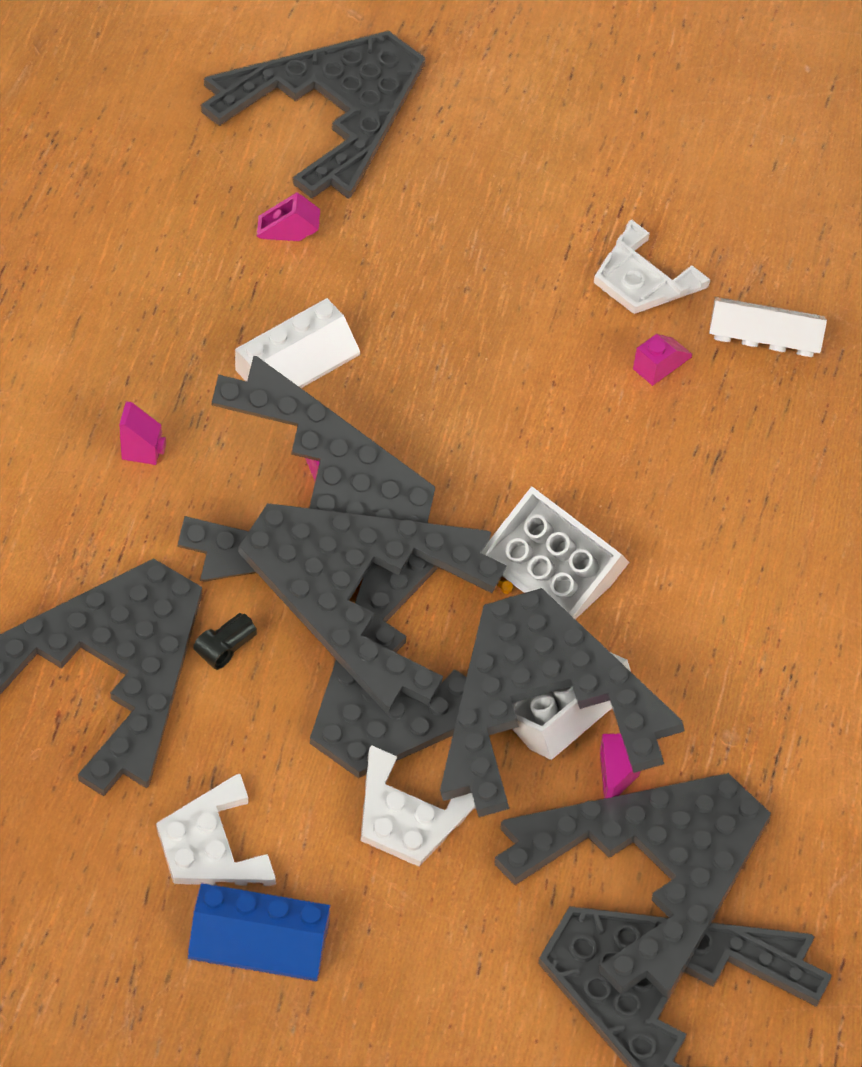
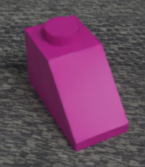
(289, 220)
(659, 357)
(140, 436)
(615, 766)

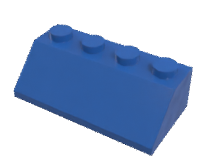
(259, 932)

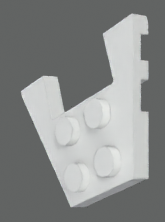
(638, 282)
(401, 821)
(198, 844)

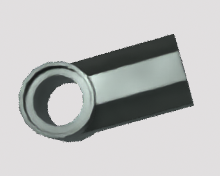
(219, 645)

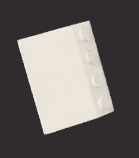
(554, 553)

